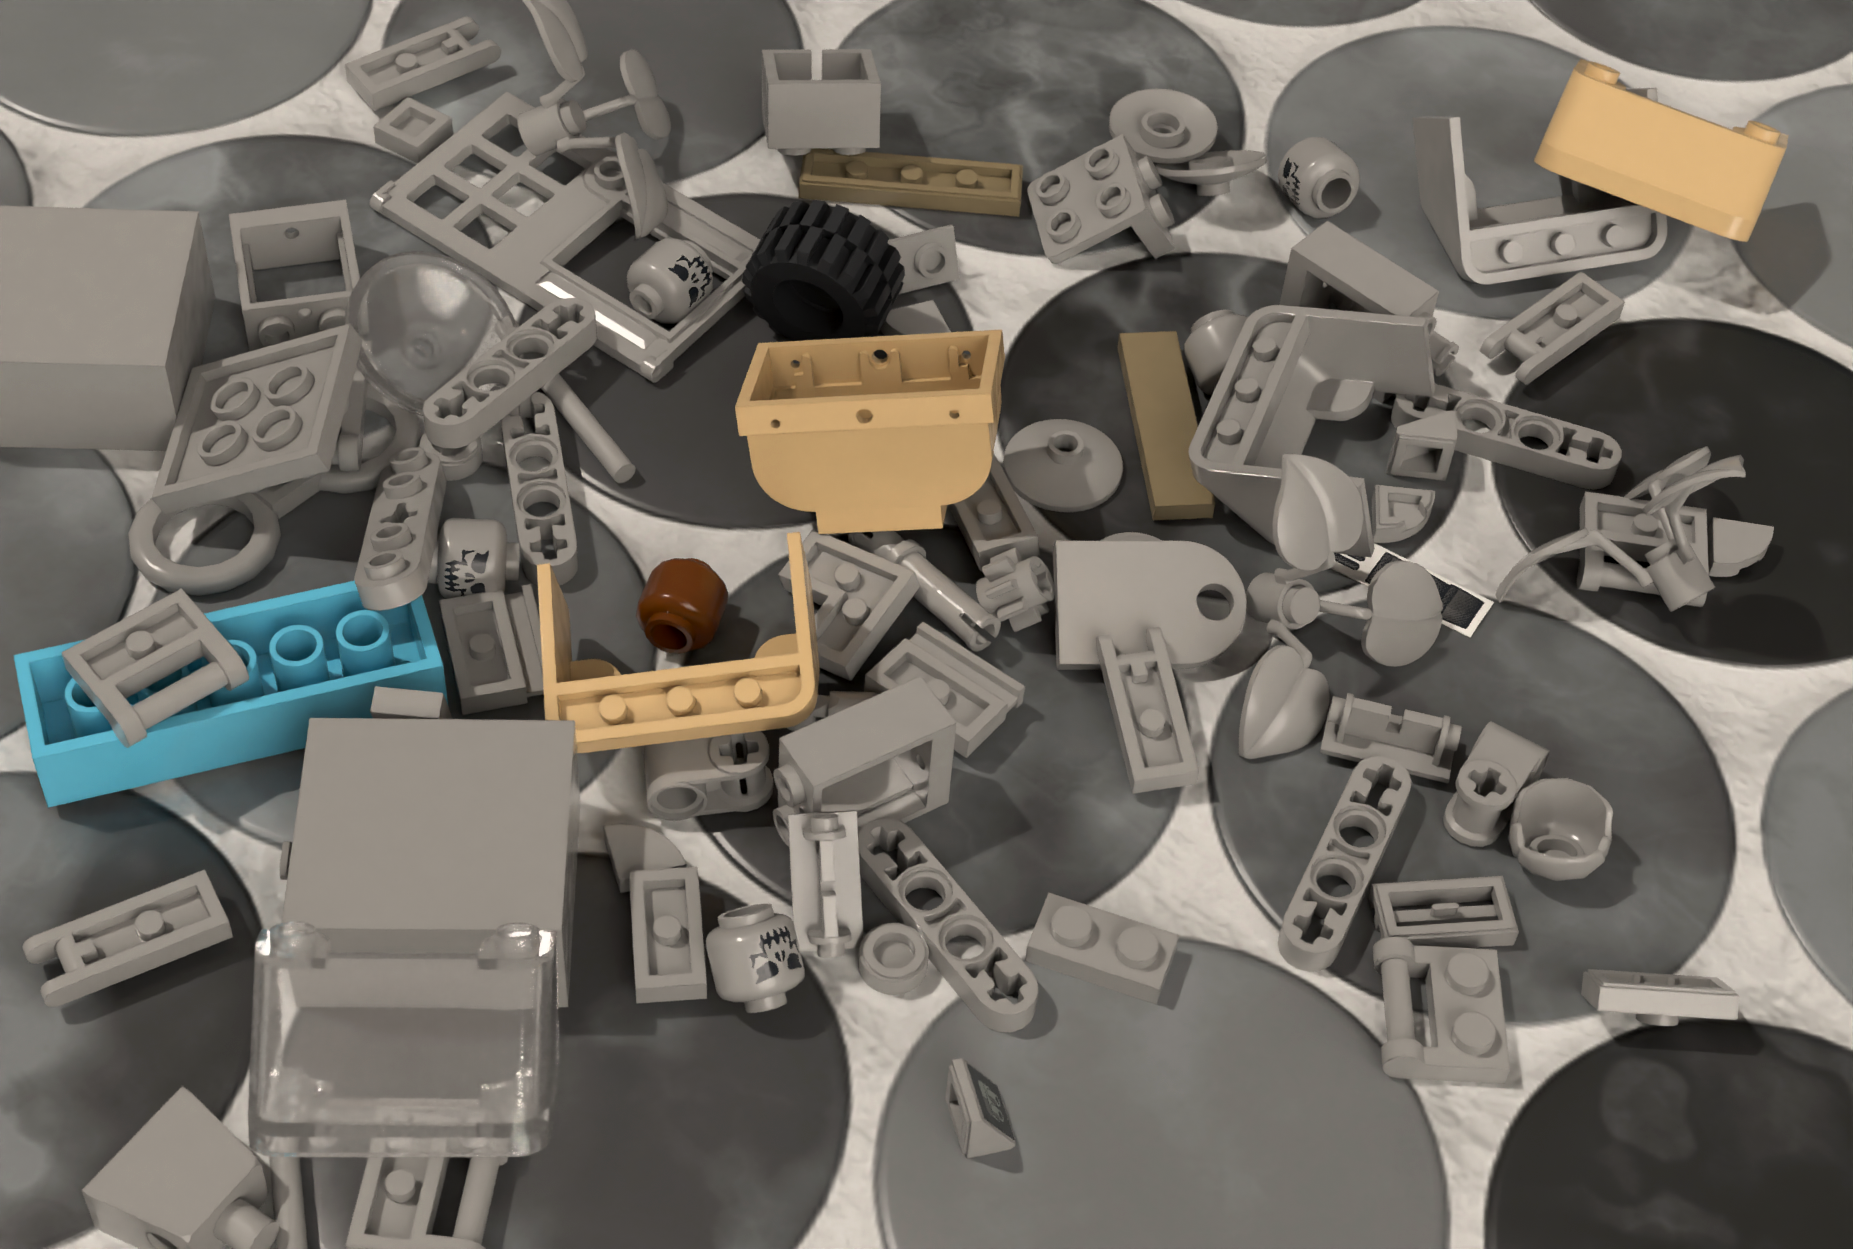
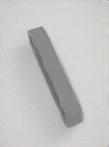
(463, 413)
(1509, 425)
(539, 486)
(1346, 861)
(951, 919)

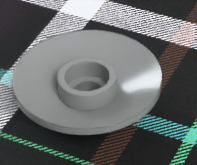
(1164, 125)
(1214, 170)
(1063, 465)

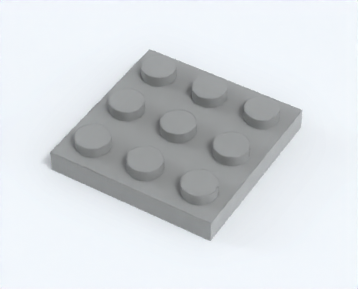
(258, 419)

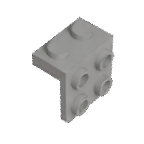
(1098, 199)

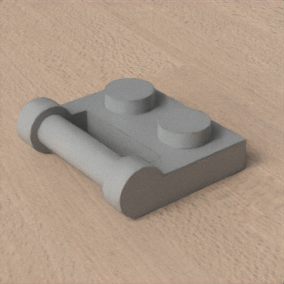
(1635, 534)
(145, 651)
(1462, 1012)
(402, 1200)

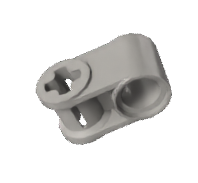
(704, 776)
(1489, 784)

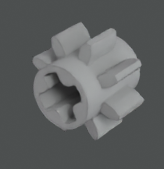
(1016, 589)

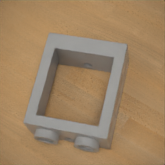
(263, 243)
(1339, 261)
(874, 758)

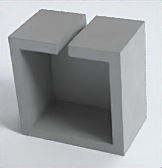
(823, 113)

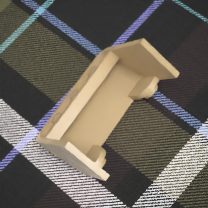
(1660, 154)
(682, 702)

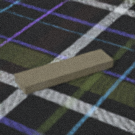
(912, 182)
(1163, 424)

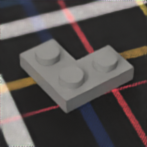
(857, 600)

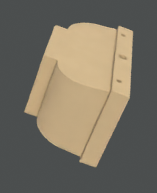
(869, 435)

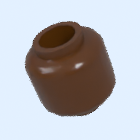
(682, 605)

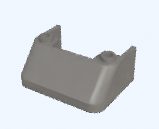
(1527, 236)
(1282, 378)

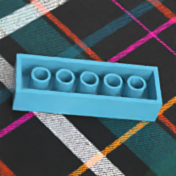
(304, 661)

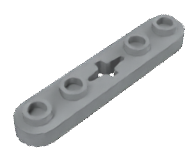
(401, 530)

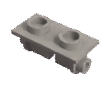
(927, 258)
(1367, 729)
(826, 881)

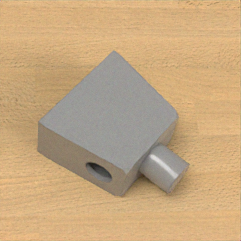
(183, 1185)

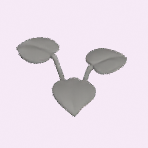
(560, 122)
(1312, 519)
(1674, 564)

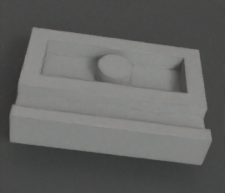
(494, 648)
(963, 682)

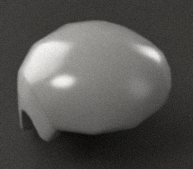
(1560, 829)

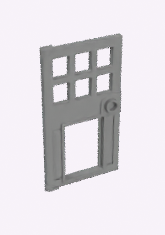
(534, 252)

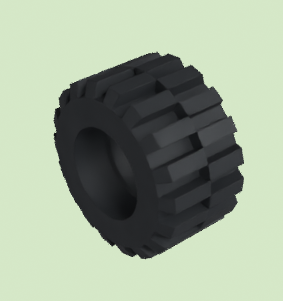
(823, 274)

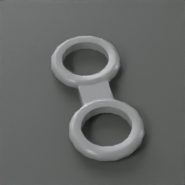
(264, 511)

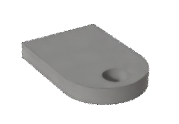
(1138, 587)

